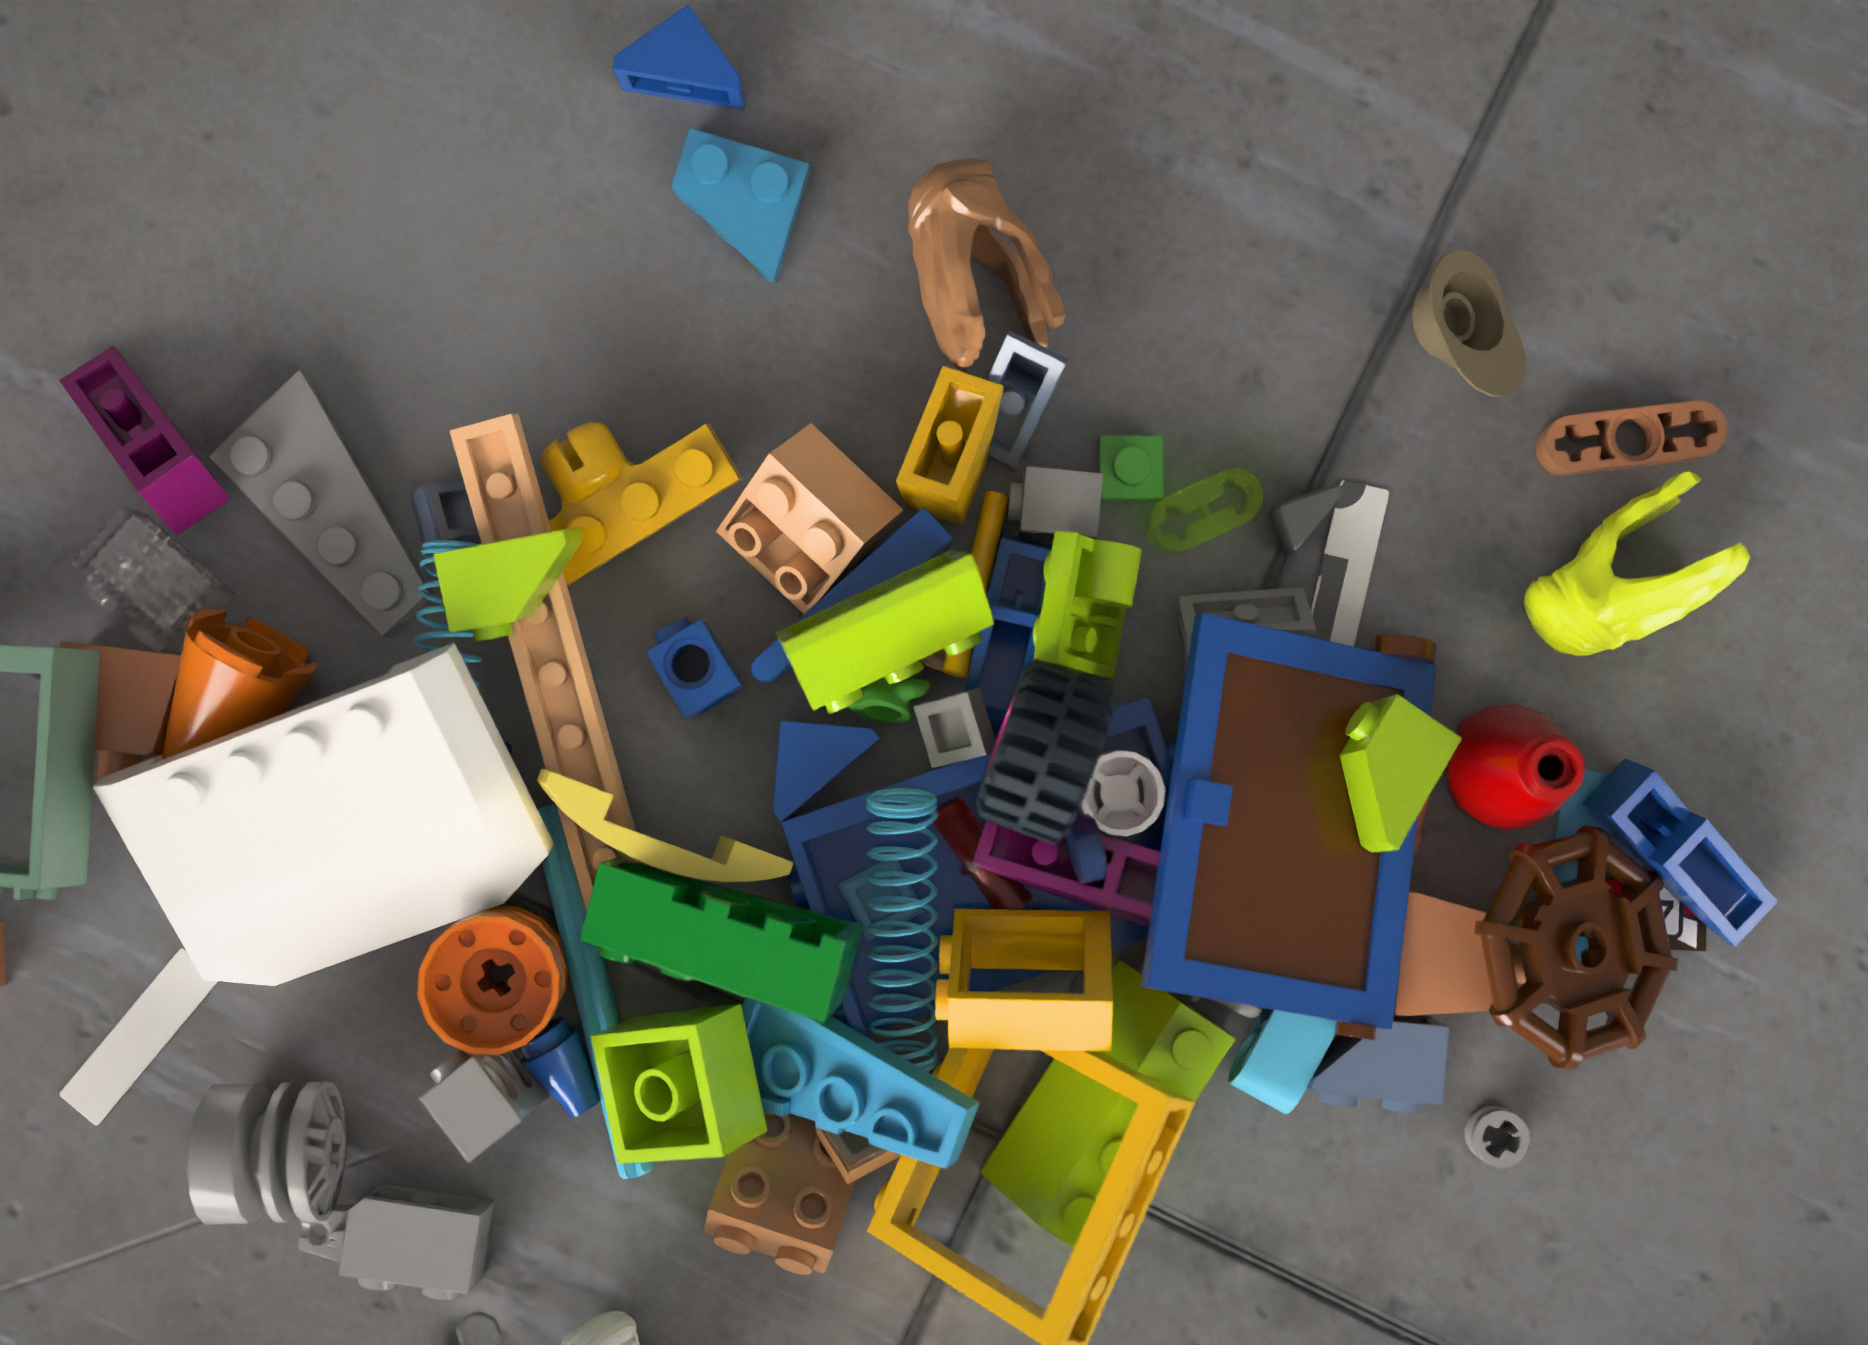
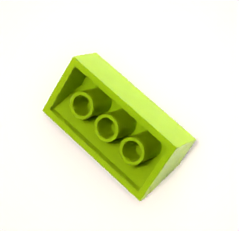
(1073, 1125)

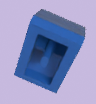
(680, 64)
(812, 758)

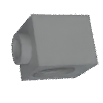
(1055, 502)

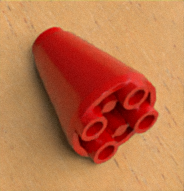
(1512, 767)

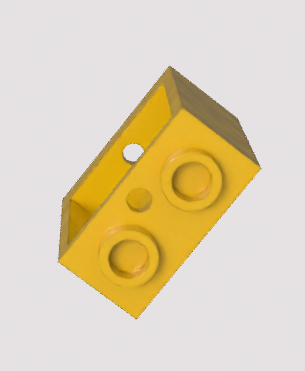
(1027, 942)

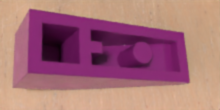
(144, 441)
(1124, 891)

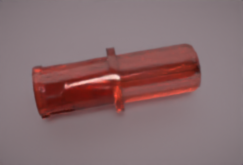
(963, 836)

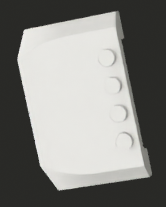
(332, 825)

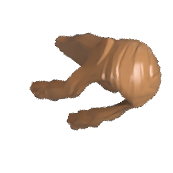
(951, 224)

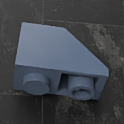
(1399, 1067)

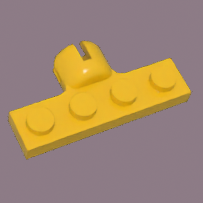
(628, 502)

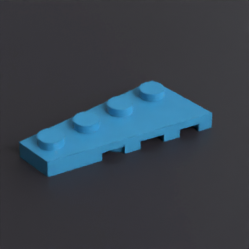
(854, 1085)

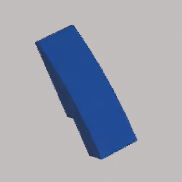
(1015, 603)
(1682, 849)

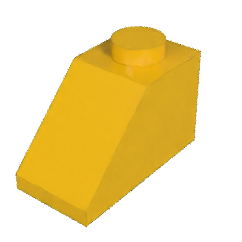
(950, 446)

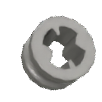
(1499, 1155)

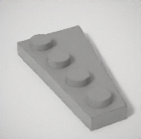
(313, 491)

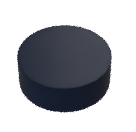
(1086, 849)

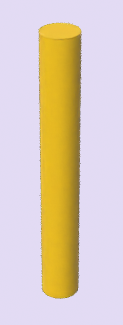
(984, 554)

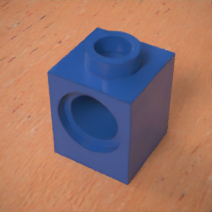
(715, 687)

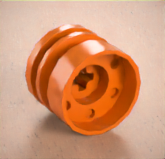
(488, 1016)

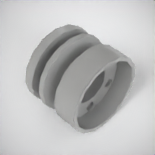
(267, 1153)

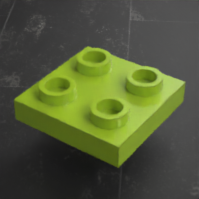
(1085, 603)

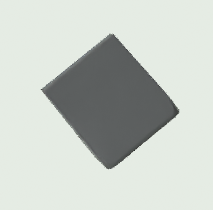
(1298, 517)

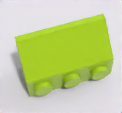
(888, 630)

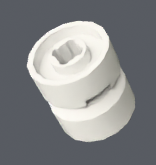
(1124, 793)

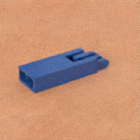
(909, 546)

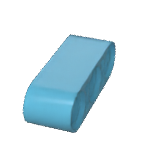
(1280, 1057)

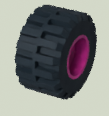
(1045, 752)

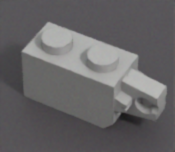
(407, 1240)

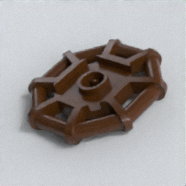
(1622, 934)

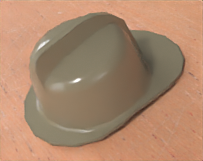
(1468, 325)

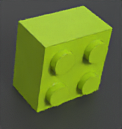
(679, 1084)

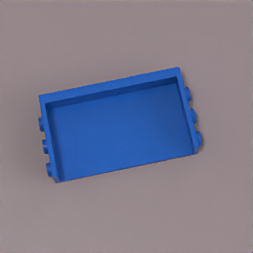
(834, 843)

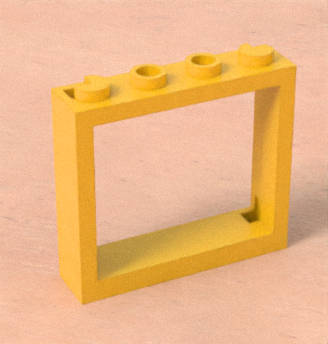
(1106, 1232)

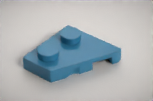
(743, 194)

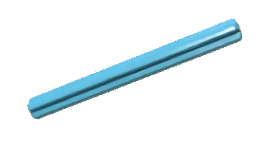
(585, 966)

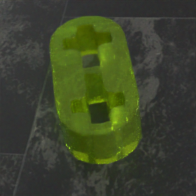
(1197, 497)

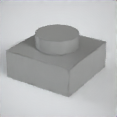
(955, 727)

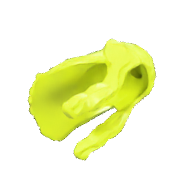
(1592, 611)

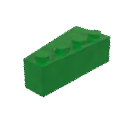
(722, 937)

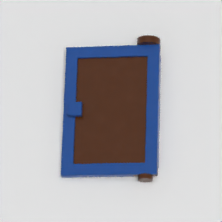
(1260, 846)

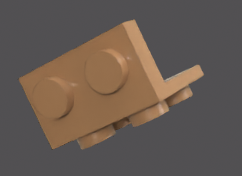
(780, 1197)

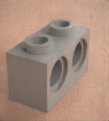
(481, 1098)

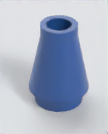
(562, 1066)

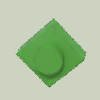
(1131, 468)

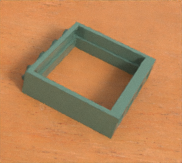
(61, 769)

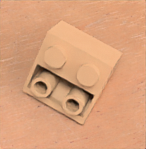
(808, 518)

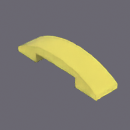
(730, 861)

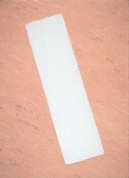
(137, 1038)

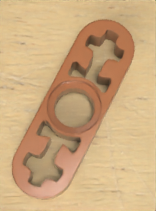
(1672, 416)

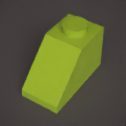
(502, 580)
(1392, 768)

